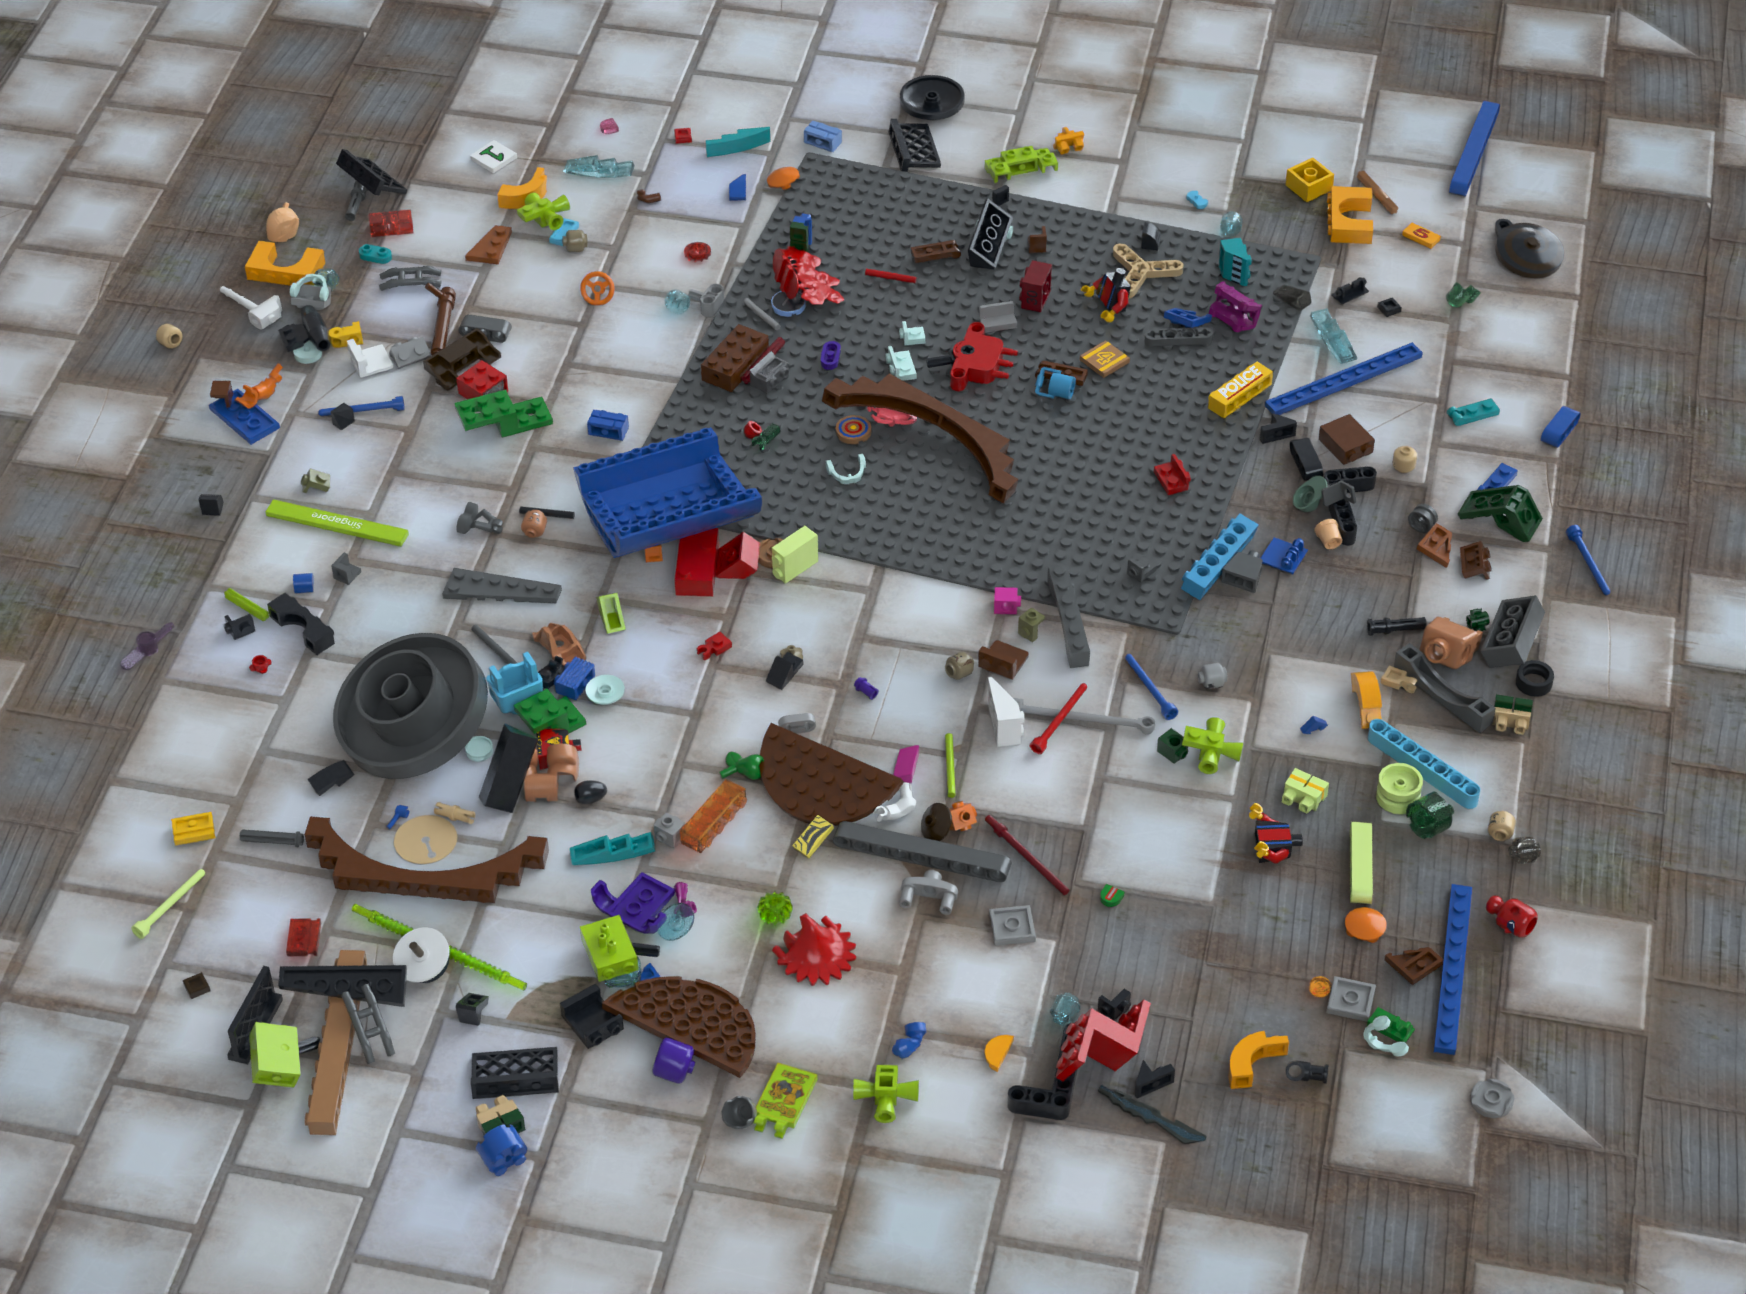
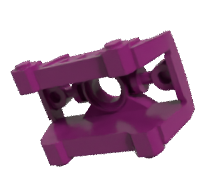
(1236, 313)

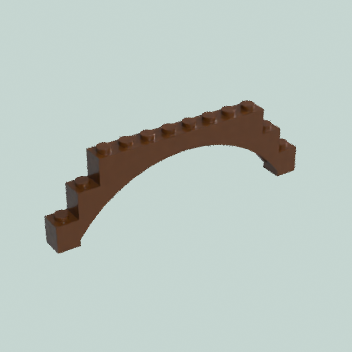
(900, 396)
(469, 883)

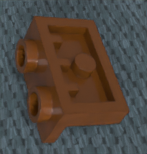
(1475, 560)

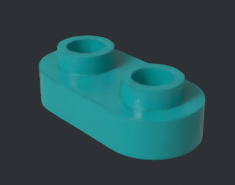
(375, 254)

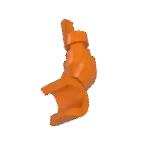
(262, 390)

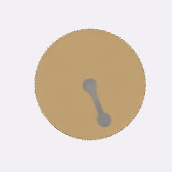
(425, 839)

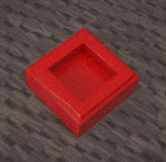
(683, 135)

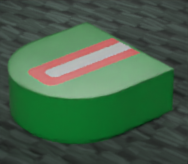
(1111, 896)

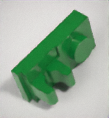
(1397, 1030)

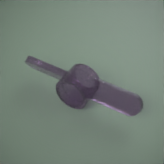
(146, 646)

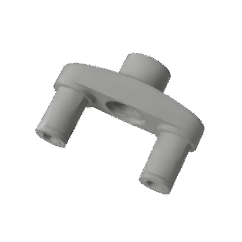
(929, 886)

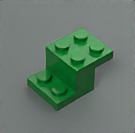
(547, 712)

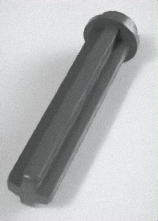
(272, 837)

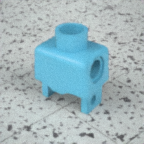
(514, 683)

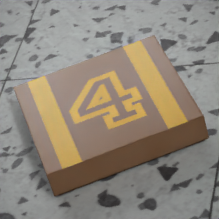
(1104, 359)

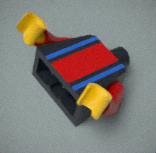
(1112, 291)
(1272, 837)

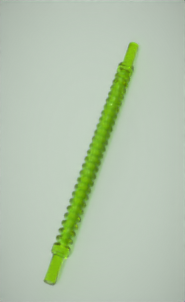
(399, 928)

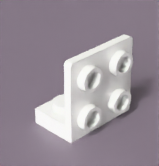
(369, 360)

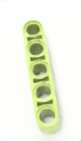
(1361, 863)

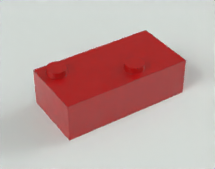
(697, 564)

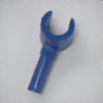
(400, 811)

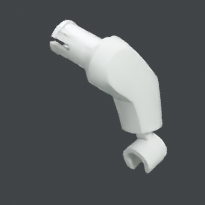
(901, 808)

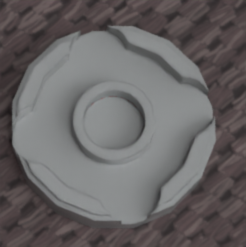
(1492, 1098)

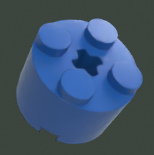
(502, 1149)

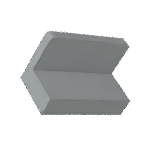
(997, 316)

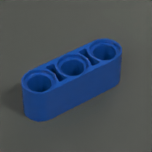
(1560, 426)

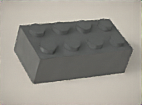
(1513, 631)

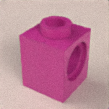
(1006, 600)

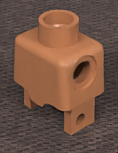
(1455, 643)

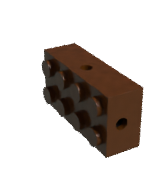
(733, 357)

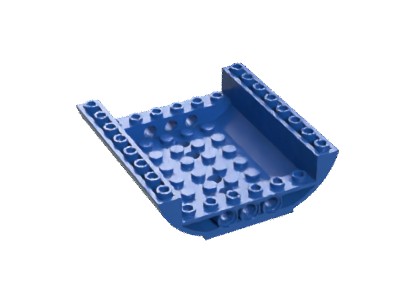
(663, 493)

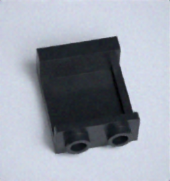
(588, 1019)

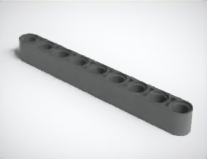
(922, 851)

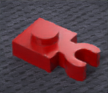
(715, 644)

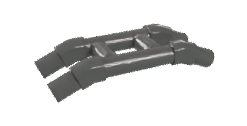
(418, 280)
(363, 1036)

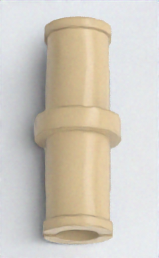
(454, 812)

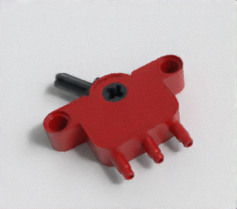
(975, 358)

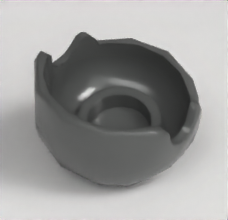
(739, 1112)

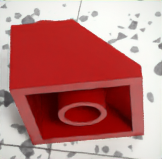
(738, 557)

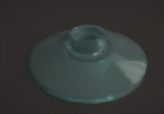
(678, 922)

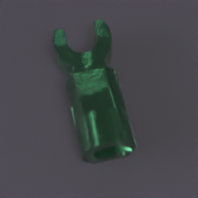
(766, 436)

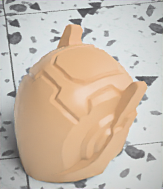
(282, 224)

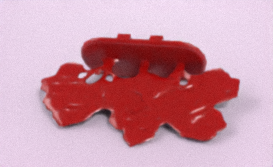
(817, 281)

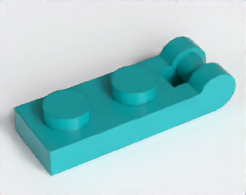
(1473, 412)

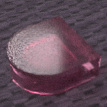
(609, 126)

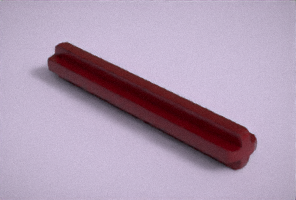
(774, 347)

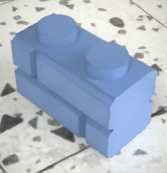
(822, 136)

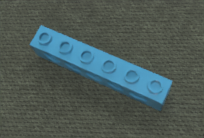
(1221, 551)

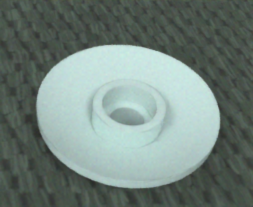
(605, 689)

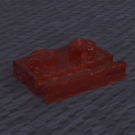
(303, 937)

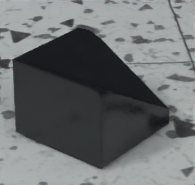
(342, 416)

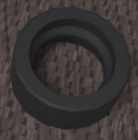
(1539, 668)

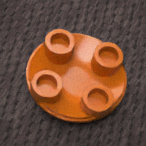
(783, 177)
(1365, 924)

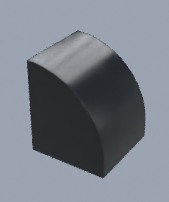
(1150, 237)
(211, 504)

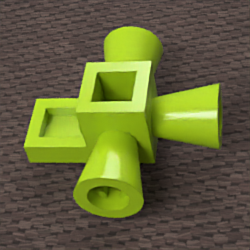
(544, 211)
(1211, 744)
(886, 1091)

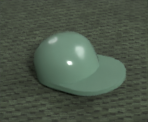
(1309, 494)

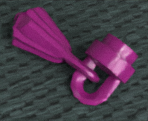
(681, 893)

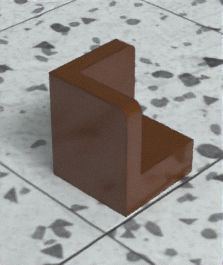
(1037, 243)
(222, 390)

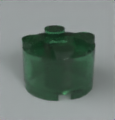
(1429, 815)

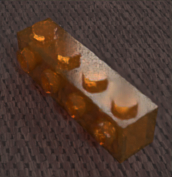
(713, 816)

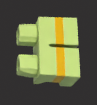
(1304, 791)

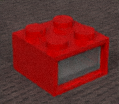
(481, 380)

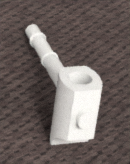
(259, 315)

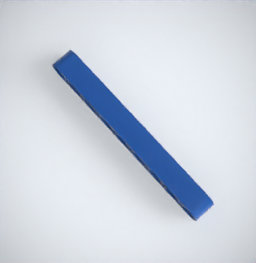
(1474, 148)

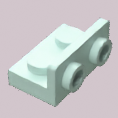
(900, 364)

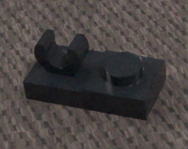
(550, 671)

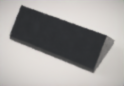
(989, 236)
(508, 769)

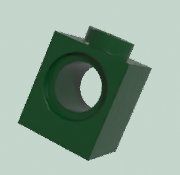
(1171, 746)

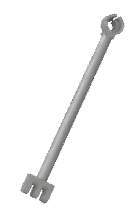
(1145, 724)

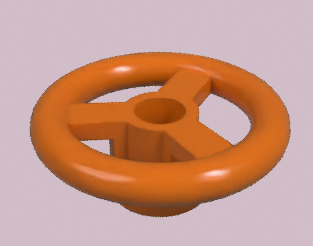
(603, 285)

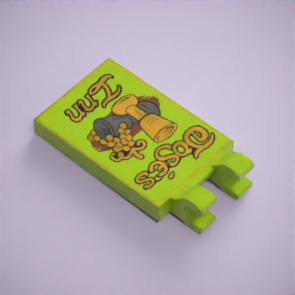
(784, 1098)

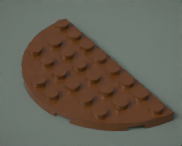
(820, 781)
(692, 1014)

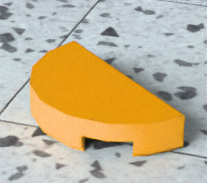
(997, 1050)

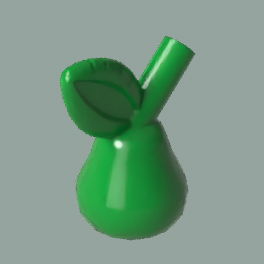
(746, 766)

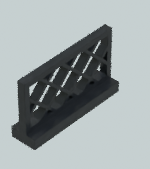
(901, 145)
(368, 174)
(258, 1006)
(516, 1083)

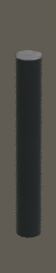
(549, 512)

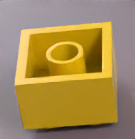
(1309, 179)

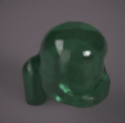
(1458, 295)

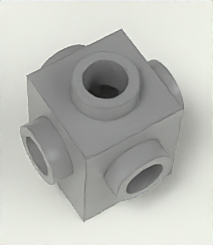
(668, 829)

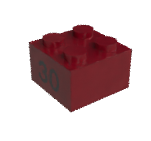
(1035, 286)

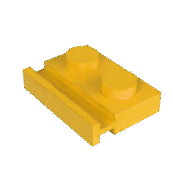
(193, 828)

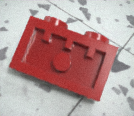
(1173, 476)

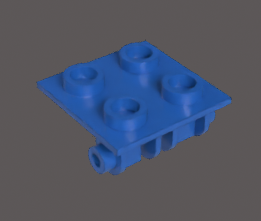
(1284, 554)

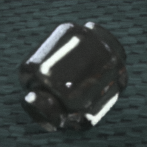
(1524, 850)

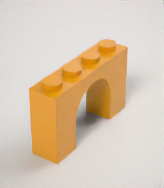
(1347, 229)
(261, 267)

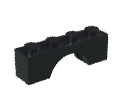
(287, 611)

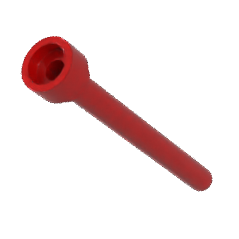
(1039, 744)

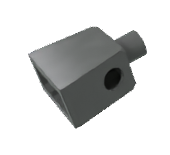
(1243, 571)

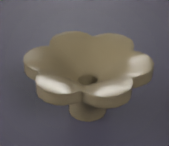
(793, 650)

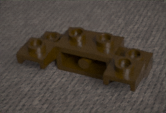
(460, 355)

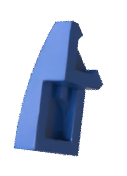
(737, 189)

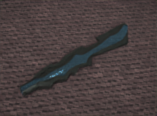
(1150, 1115)

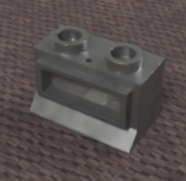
(768, 372)

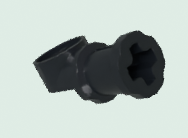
(1308, 1072)

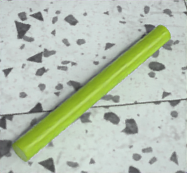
(950, 765)

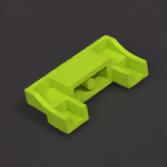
(1020, 161)

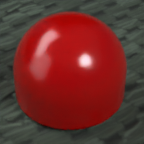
(749, 430)

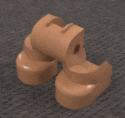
(561, 760)

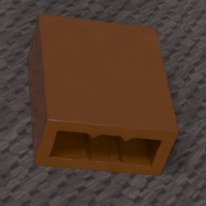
(1346, 439)

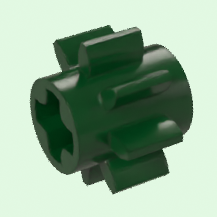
(1477, 619)

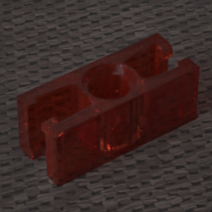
(391, 223)

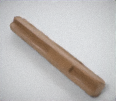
(1379, 194)

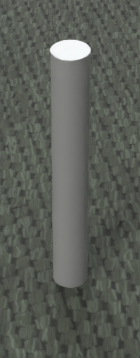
(761, 314)

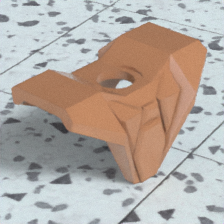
(556, 632)

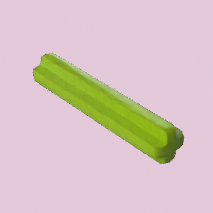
(246, 604)

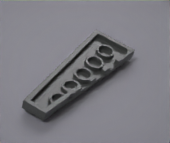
(483, 585)

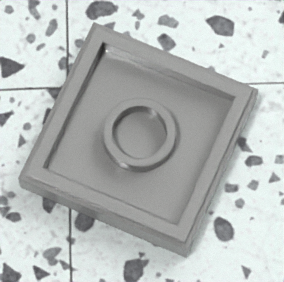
(1012, 925)
(1351, 999)

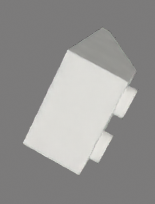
(1004, 715)

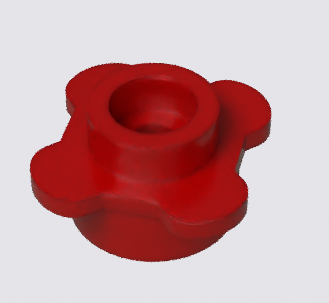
(260, 664)

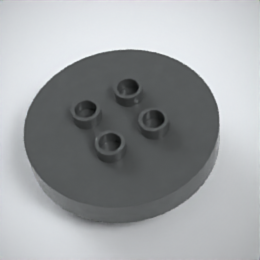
(410, 705)

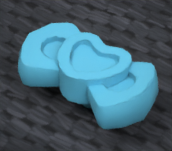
(1197, 200)

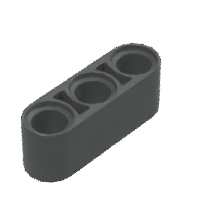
(494, 329)

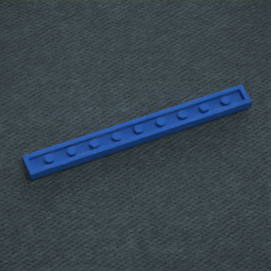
(1343, 379)
(1453, 970)

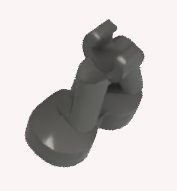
(468, 520)

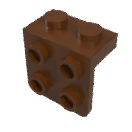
(1002, 659)

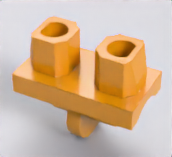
(1068, 138)

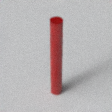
(888, 275)

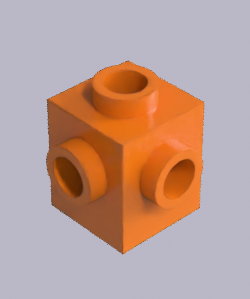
(962, 816)

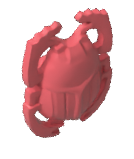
(891, 417)

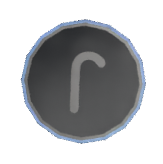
(786, 307)

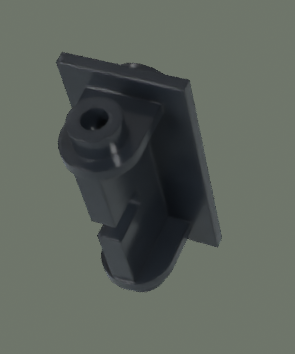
(1351, 291)

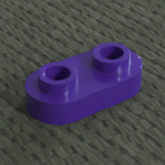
(830, 355)

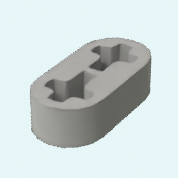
(797, 722)

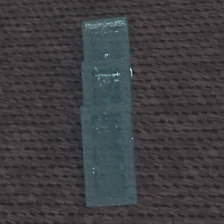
(594, 167)
(1333, 336)

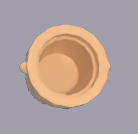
(1329, 533)

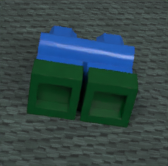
(801, 232)

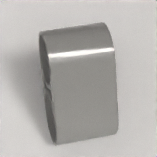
(710, 300)

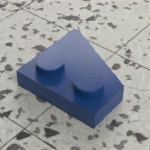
(1186, 318)

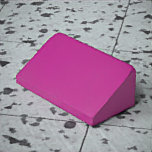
(907, 763)

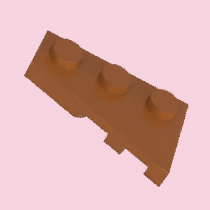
(491, 246)

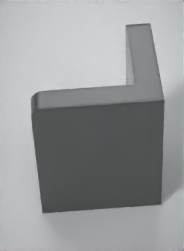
(343, 570)

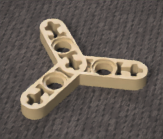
(1146, 268)

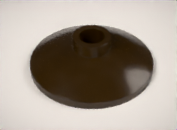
(936, 822)

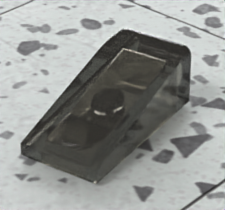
(1293, 296)

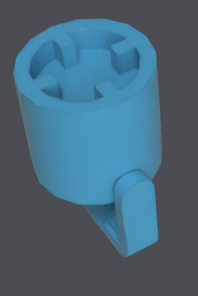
(1059, 385)

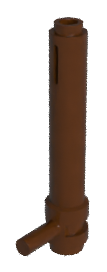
(445, 305)

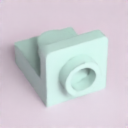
(912, 335)

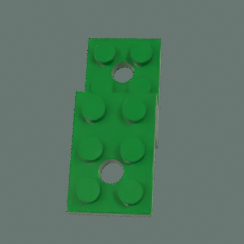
(500, 410)

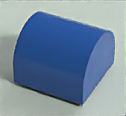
(303, 583)

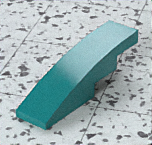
(741, 141)
(612, 850)

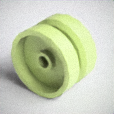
(1398, 787)

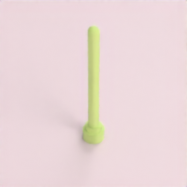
(142, 927)

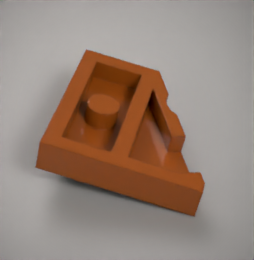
(1437, 544)

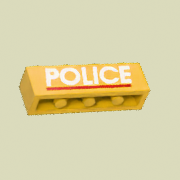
(1240, 389)

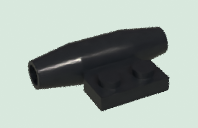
(312, 329)

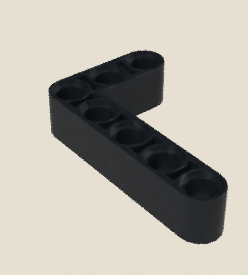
(1362, 480)
(1052, 1103)

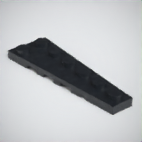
(385, 981)

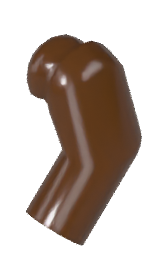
(642, 196)

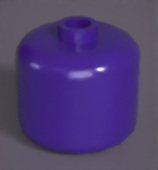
(673, 1061)

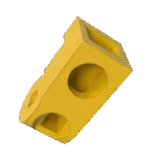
(339, 336)

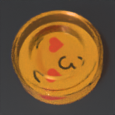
(1320, 986)

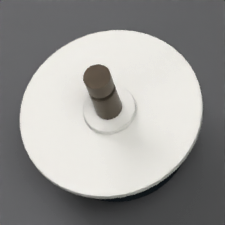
(424, 954)

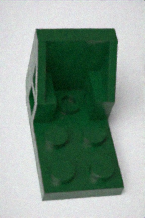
(1514, 501)

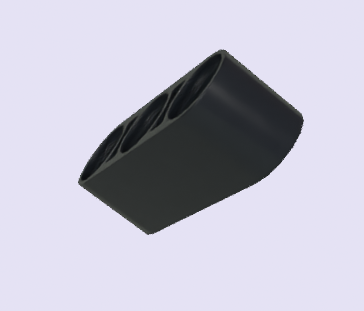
(1306, 458)

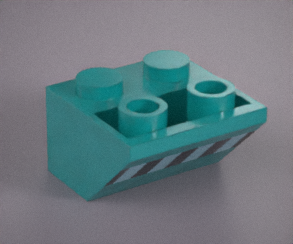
(1234, 261)

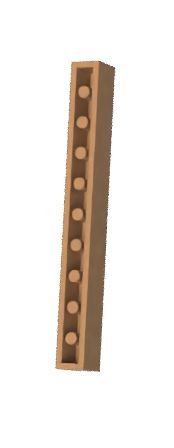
(334, 1058)

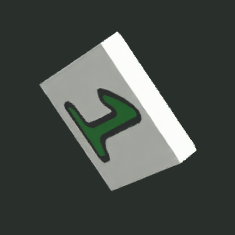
(493, 156)

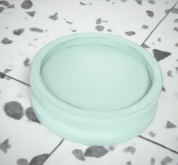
(479, 748)

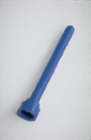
(397, 403)
(1575, 534)
(1168, 709)

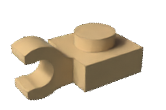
(1396, 678)

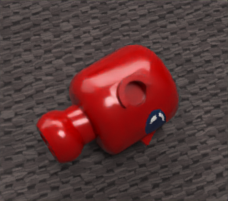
(1513, 916)

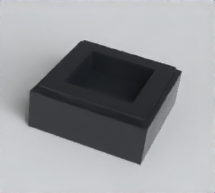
(1000, 195)
(1389, 307)

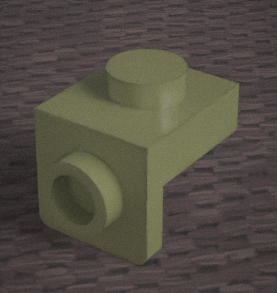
(316, 480)
(1028, 624)

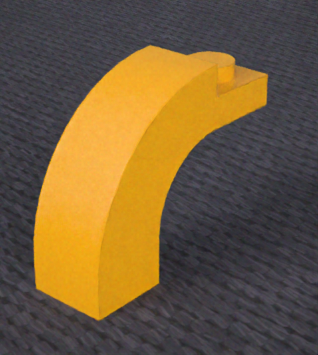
(514, 196)
(1369, 696)
(1250, 1050)

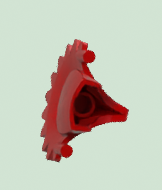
(816, 951)

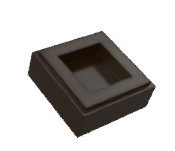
(196, 985)

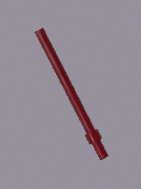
(1002, 831)

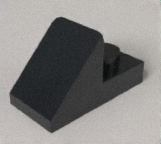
(1280, 428)
(783, 670)
(470, 1008)
(1150, 1081)

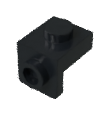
(239, 627)
(1117, 1006)

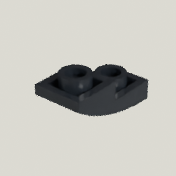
(334, 774)

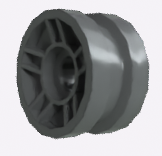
(1423, 518)

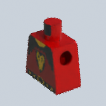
(550, 737)

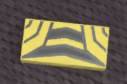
(813, 836)

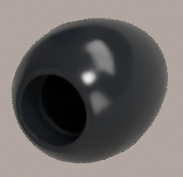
(590, 791)

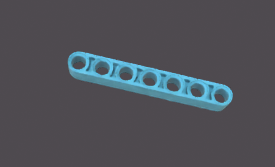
(1430, 767)

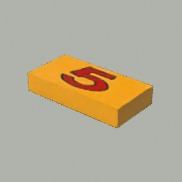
(1421, 235)

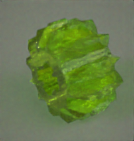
(775, 908)

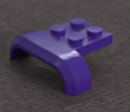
(637, 904)

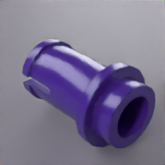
(862, 685)

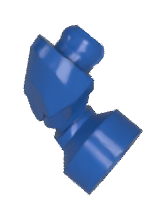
(905, 1047)

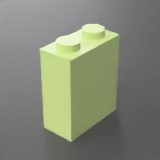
(795, 554)

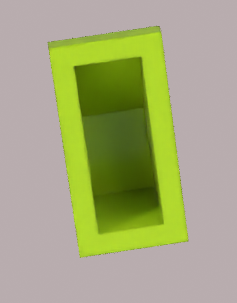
(611, 612)

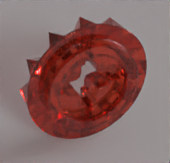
(702, 248)

